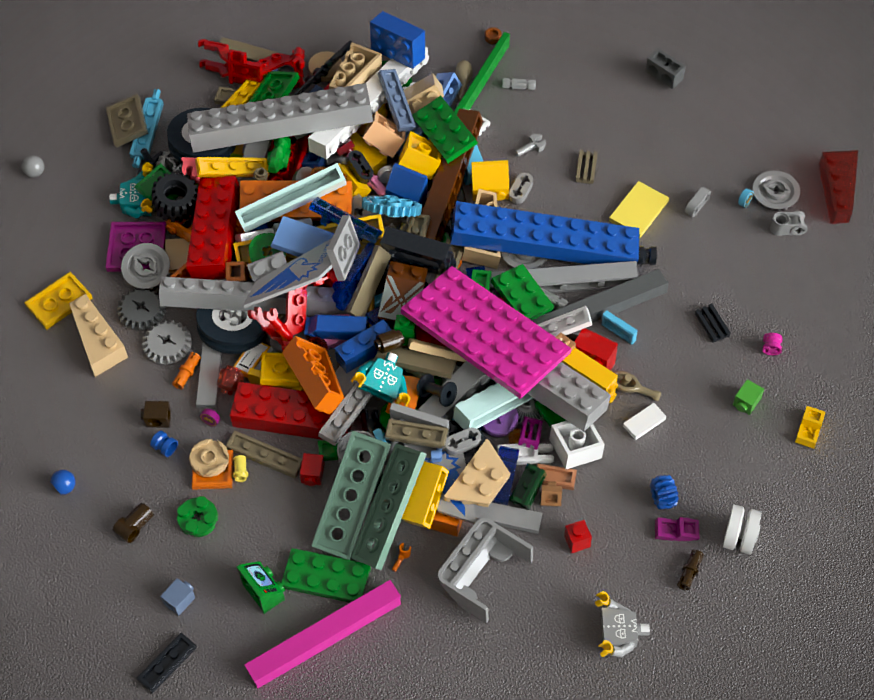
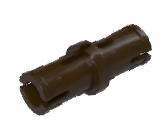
(690, 570)

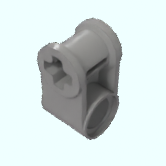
(787, 223)

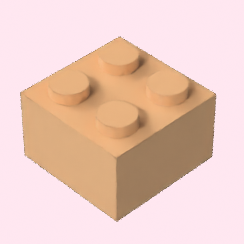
(383, 135)

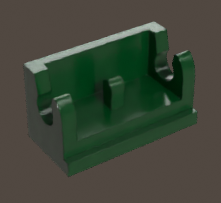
(528, 486)

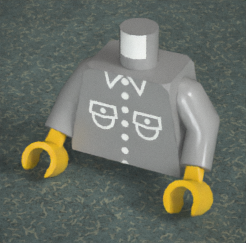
(618, 627)

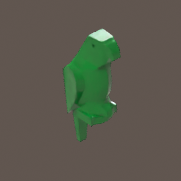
(279, 155)

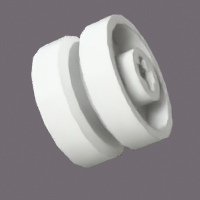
(746, 530)

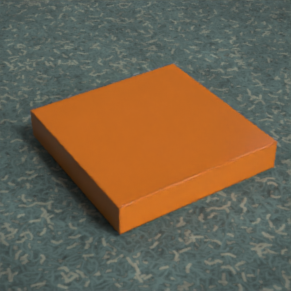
(221, 481)

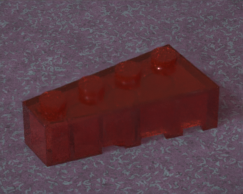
(838, 180)

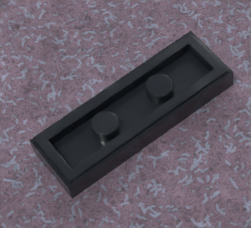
(166, 662)

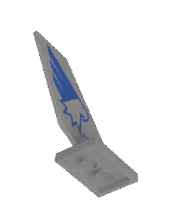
(310, 267)
(453, 464)

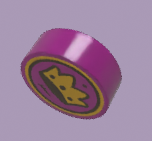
(210, 417)

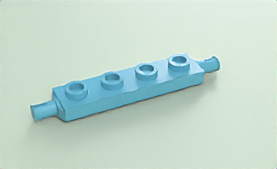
(152, 110)

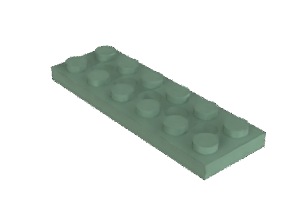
(337, 499)
(392, 516)

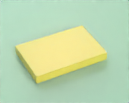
(639, 208)

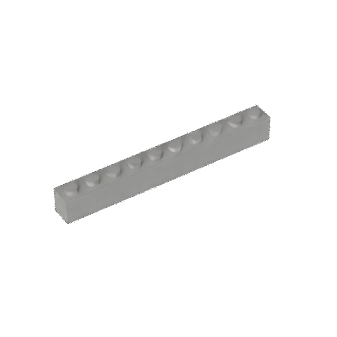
(233, 294)

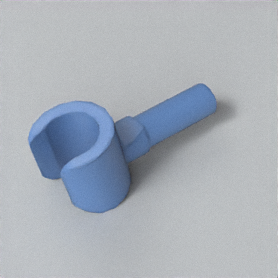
(436, 455)

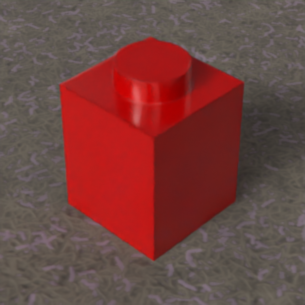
(312, 469)
(577, 536)

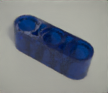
(509, 457)

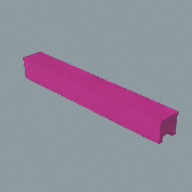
(323, 634)

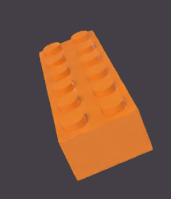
(256, 189)

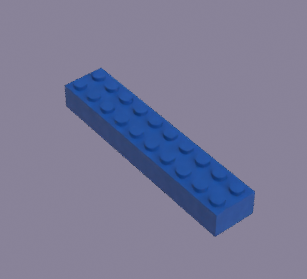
(542, 235)

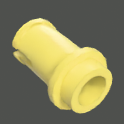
(240, 468)

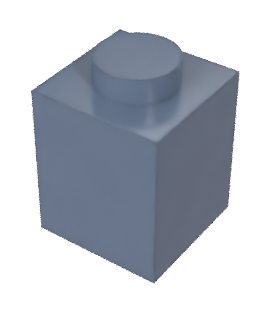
(178, 596)

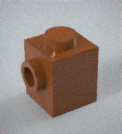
(237, 271)

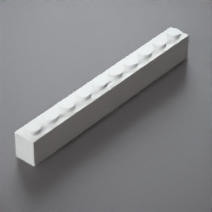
(326, 142)

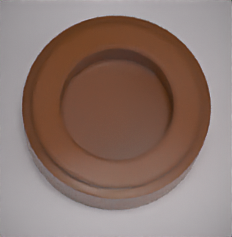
(492, 35)

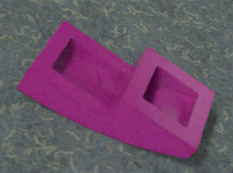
(677, 530)

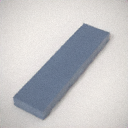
(396, 100)

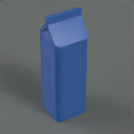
(335, 326)

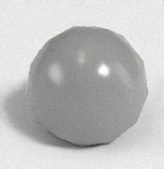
(32, 166)

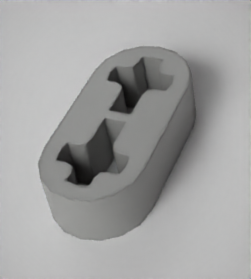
(517, 187)
(697, 201)
(462, 441)

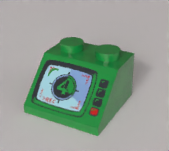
(261, 585)

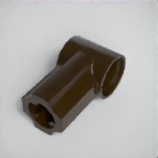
(129, 527)

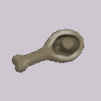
(464, 73)
(629, 384)

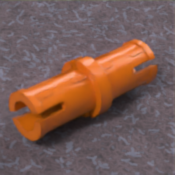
(186, 370)

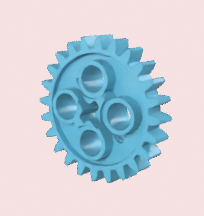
(391, 206)

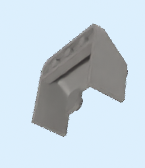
(481, 542)

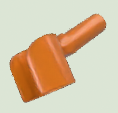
(402, 555)

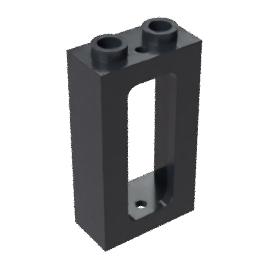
(418, 250)

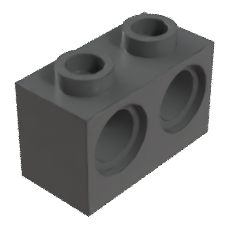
(665, 68)

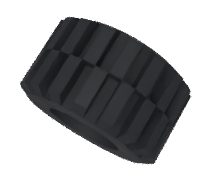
(174, 209)

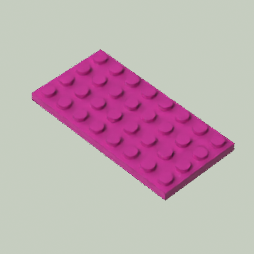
(486, 331)

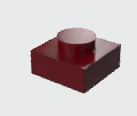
(346, 148)

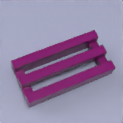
(528, 441)

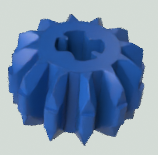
(664, 492)

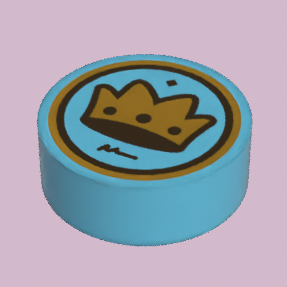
(745, 198)

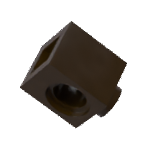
(156, 414)

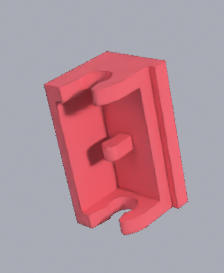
(189, 167)

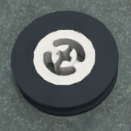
(179, 140)
(228, 335)

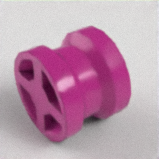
(772, 344)

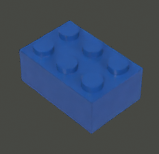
(397, 39)

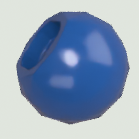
(63, 481)

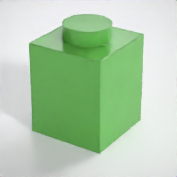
(748, 397)

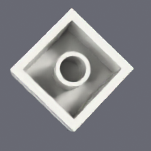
(574, 445)

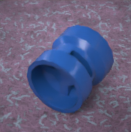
(163, 443)

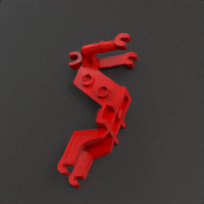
(241, 70)
(295, 313)

